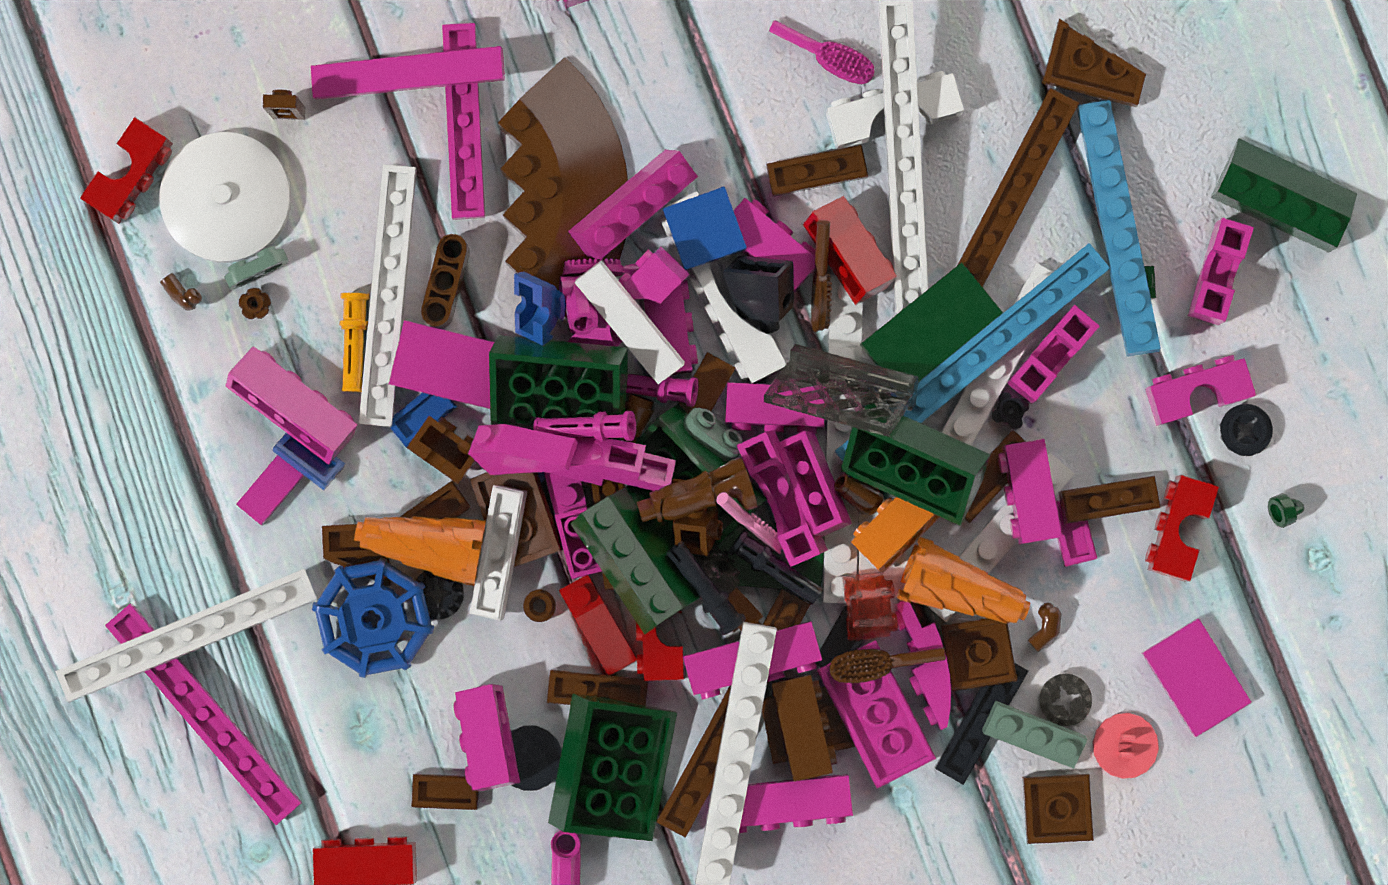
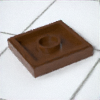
(978, 654)
(1057, 808)

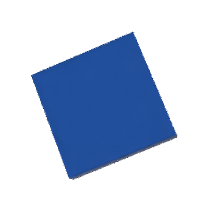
(704, 228)

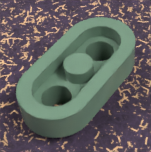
(267, 262)
(712, 434)

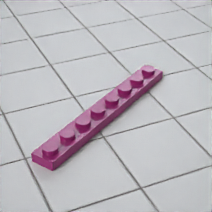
(212, 724)

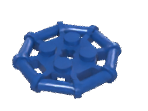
(383, 602)

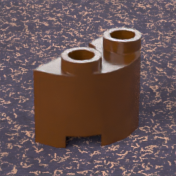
(443, 448)

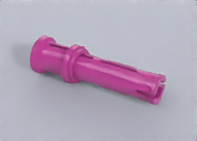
(668, 390)
(600, 426)

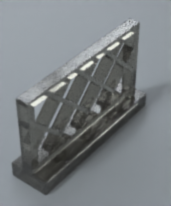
(846, 378)

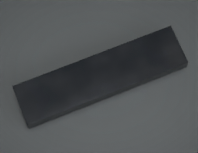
(968, 739)

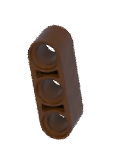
(445, 265)

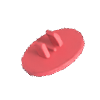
(1125, 745)

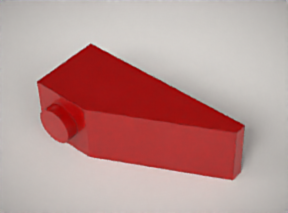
(598, 624)

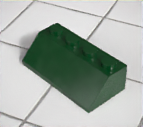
(1285, 196)
(671, 440)
(918, 466)

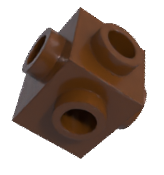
(699, 530)

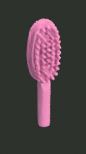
(751, 522)

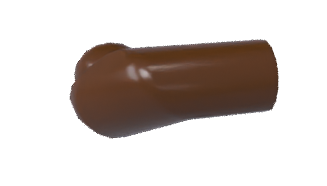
(185, 299)
(1050, 626)

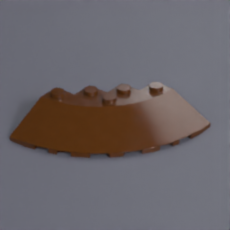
(563, 167)

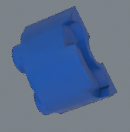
(539, 307)

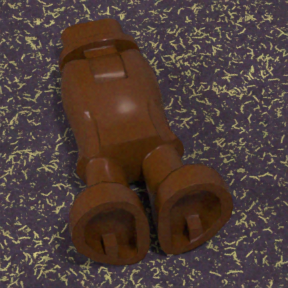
(700, 492)

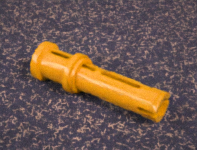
(353, 324)

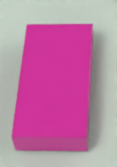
(269, 490)
(1076, 541)

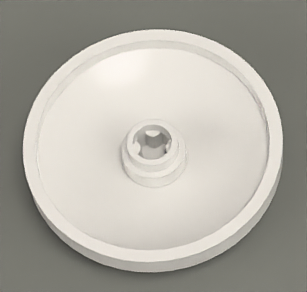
(225, 197)

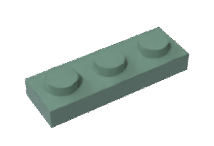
(1034, 734)

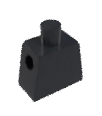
(761, 289)

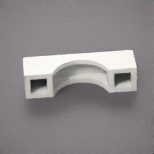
(852, 120)

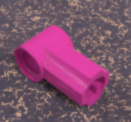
(580, 311)
(566, 863)

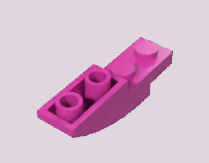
(618, 462)
(568, 503)
(930, 678)

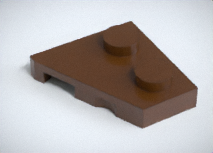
(343, 550)

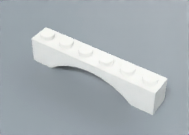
(754, 349)

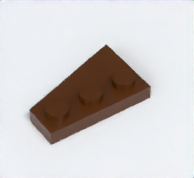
(1087, 68)

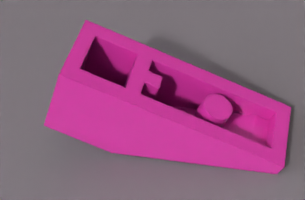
(520, 450)

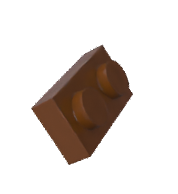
(283, 105)

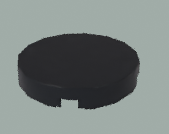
(536, 757)

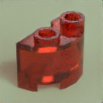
(869, 606)

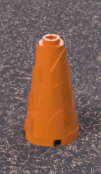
(441, 546)
(950, 583)

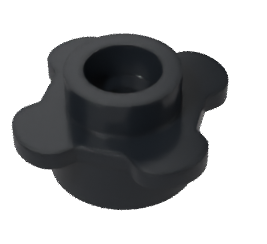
(1007, 401)

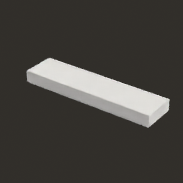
(629, 322)
(498, 552)

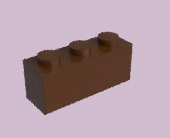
(804, 727)

